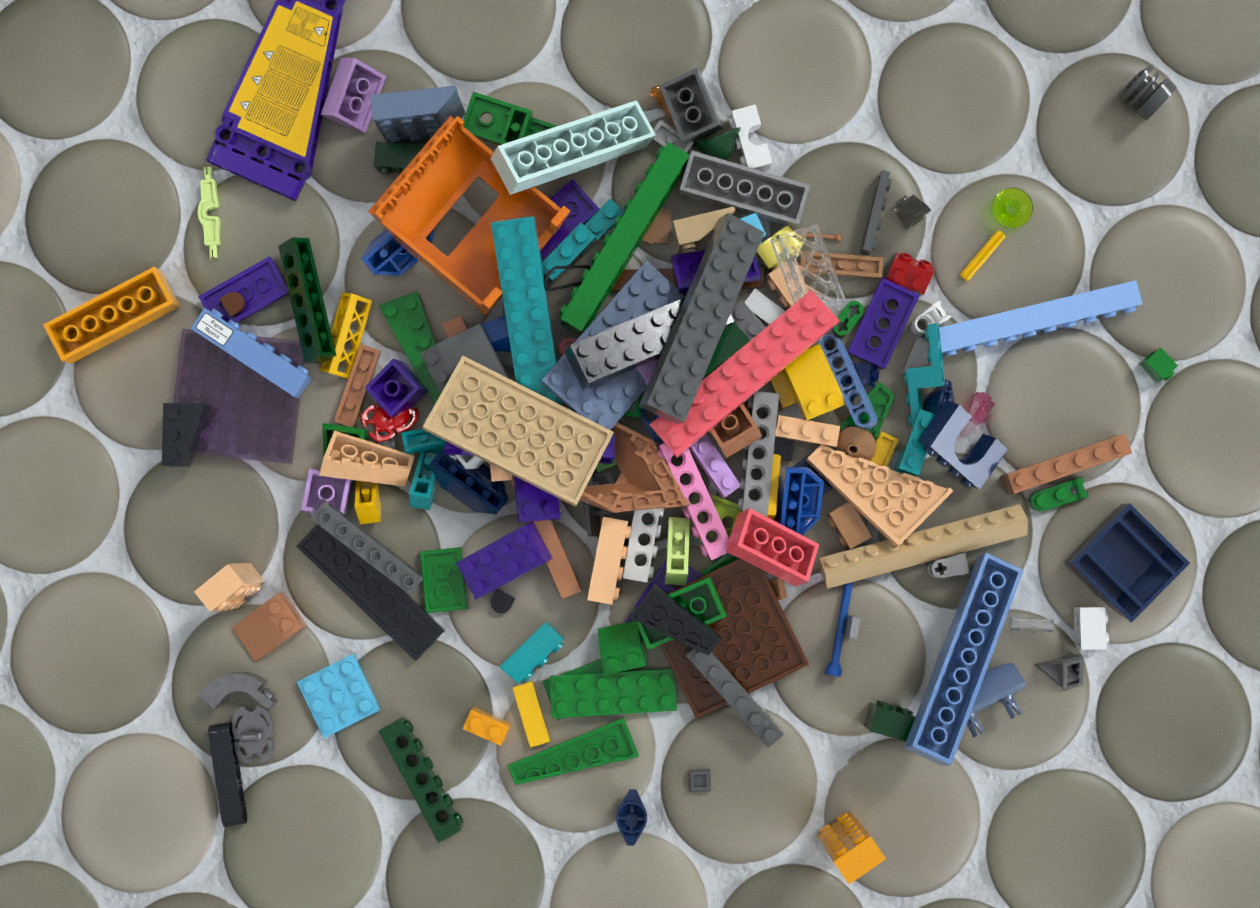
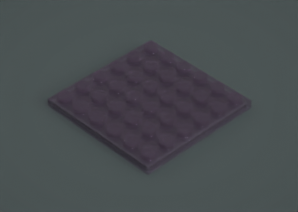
(248, 412)

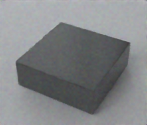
(699, 780)

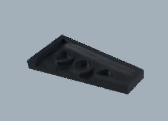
(669, 617)

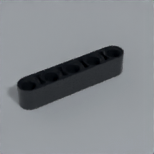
(227, 775)

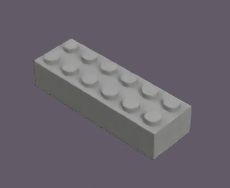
(745, 188)

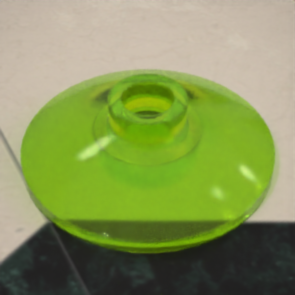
(1019, 201)

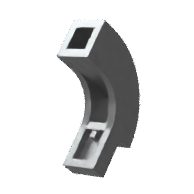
(221, 687)

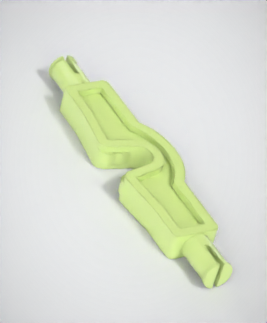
(208, 202)

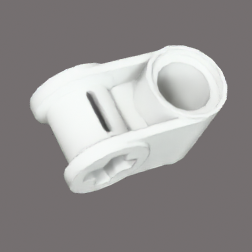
(932, 315)

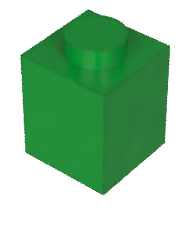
(1159, 365)

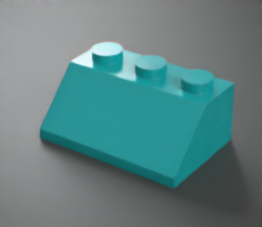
(533, 652)

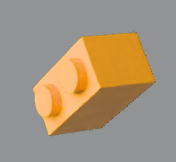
(487, 726)

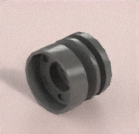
(1148, 92)

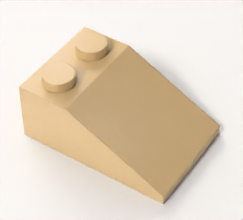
(696, 230)

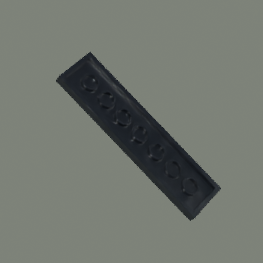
(373, 592)

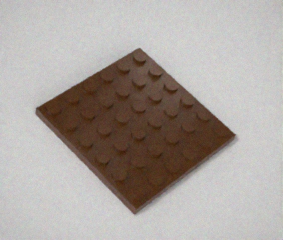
(754, 643)

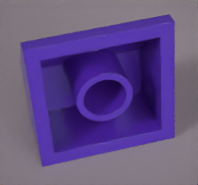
(396, 388)

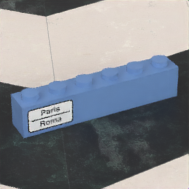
(251, 353)

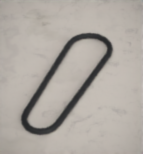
(563, 267)

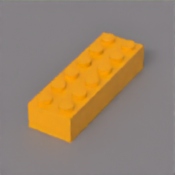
(111, 315)
(850, 847)

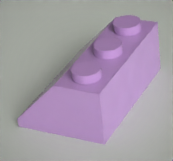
(350, 94)

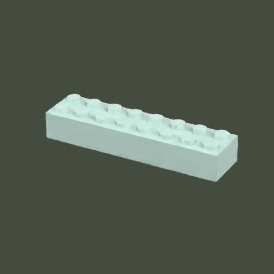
(572, 147)

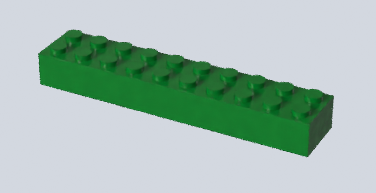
(625, 239)

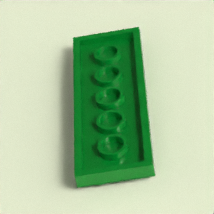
(612, 693)

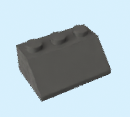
(691, 106)

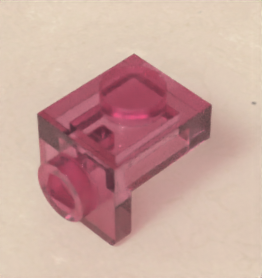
(983, 412)

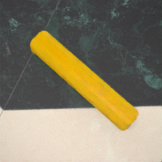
(982, 255)

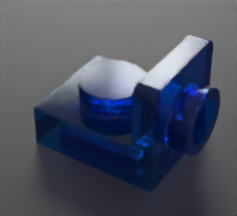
(867, 373)

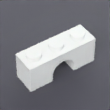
(752, 155)

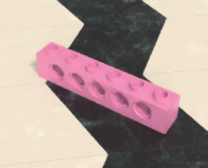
(708, 549)

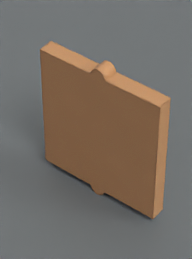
(659, 230)

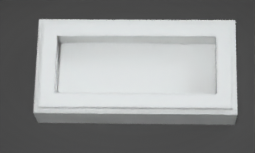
(763, 307)

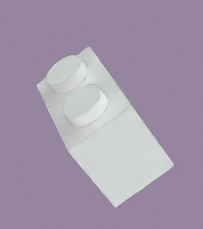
(1090, 628)

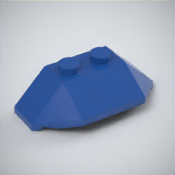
(387, 256)
(799, 499)

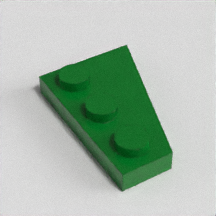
(881, 400)

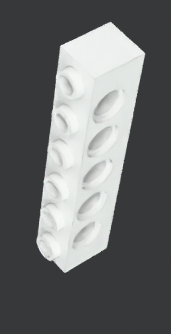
(631, 570)

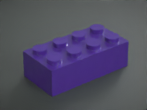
(504, 560)

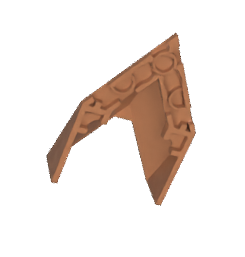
(643, 479)

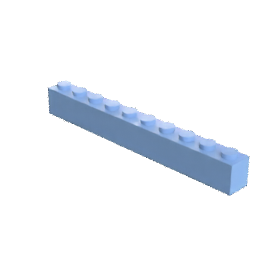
(1039, 317)

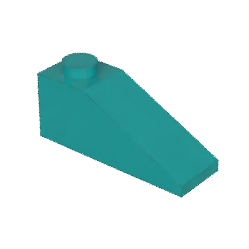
(424, 481)

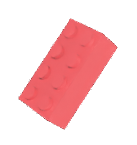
(772, 547)

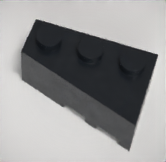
(182, 431)

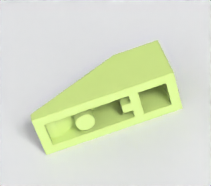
(677, 551)

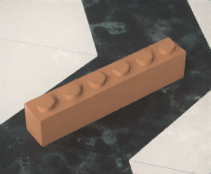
(1066, 464)

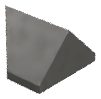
(1064, 670)

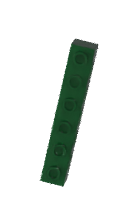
(307, 300)
(441, 828)

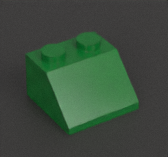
(621, 647)

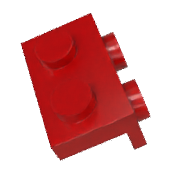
(910, 272)

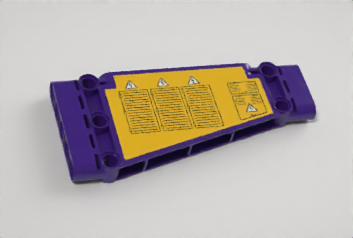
(281, 98)

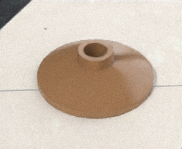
(857, 437)

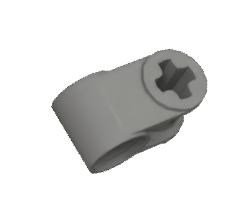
(951, 566)

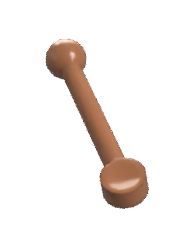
(837, 237)

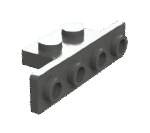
(592, 512)

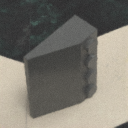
(471, 343)

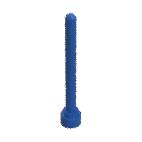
(834, 667)

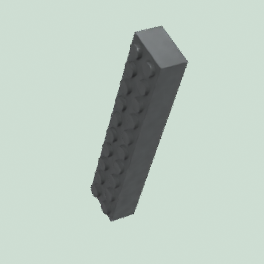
(701, 319)

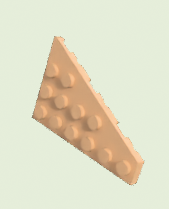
(885, 497)

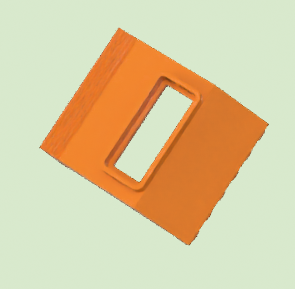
(432, 187)

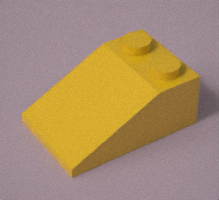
(813, 383)

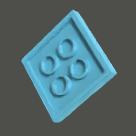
(338, 695)

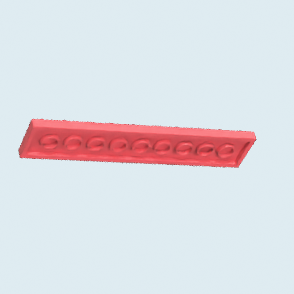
(749, 370)

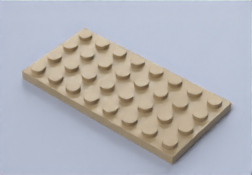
(518, 430)

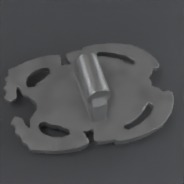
(253, 733)

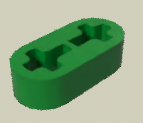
(851, 321)

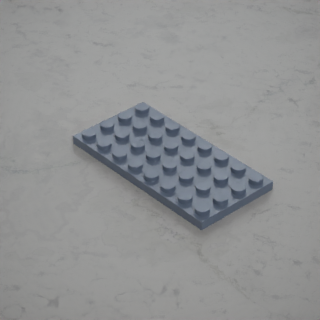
(612, 398)

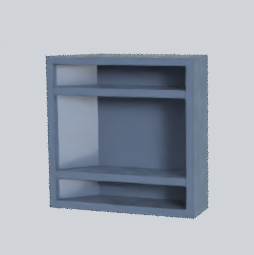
(415, 113)

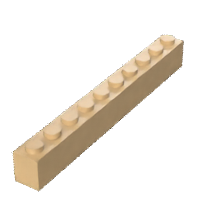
(924, 546)

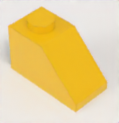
(367, 502)

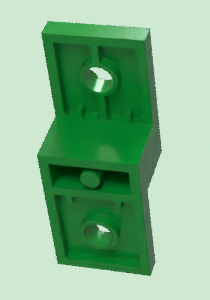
(507, 122)

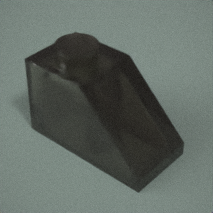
(911, 211)

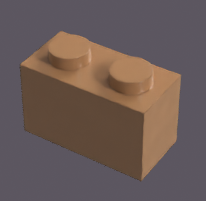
(848, 525)

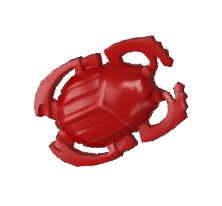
(384, 423)

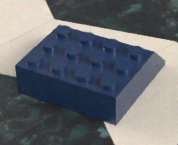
(1127, 562)

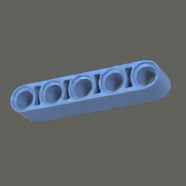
(856, 387)

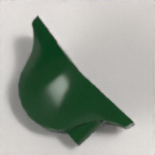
(719, 146)

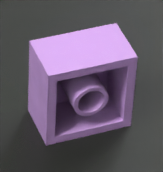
(332, 489)

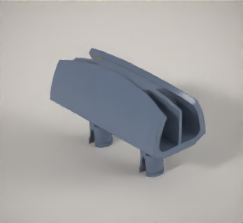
(997, 686)

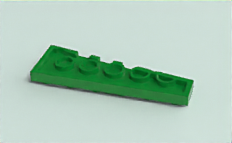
(413, 333)
(591, 749)

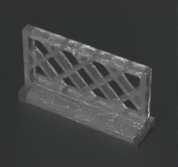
(792, 271)

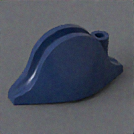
(938, 396)
(631, 817)

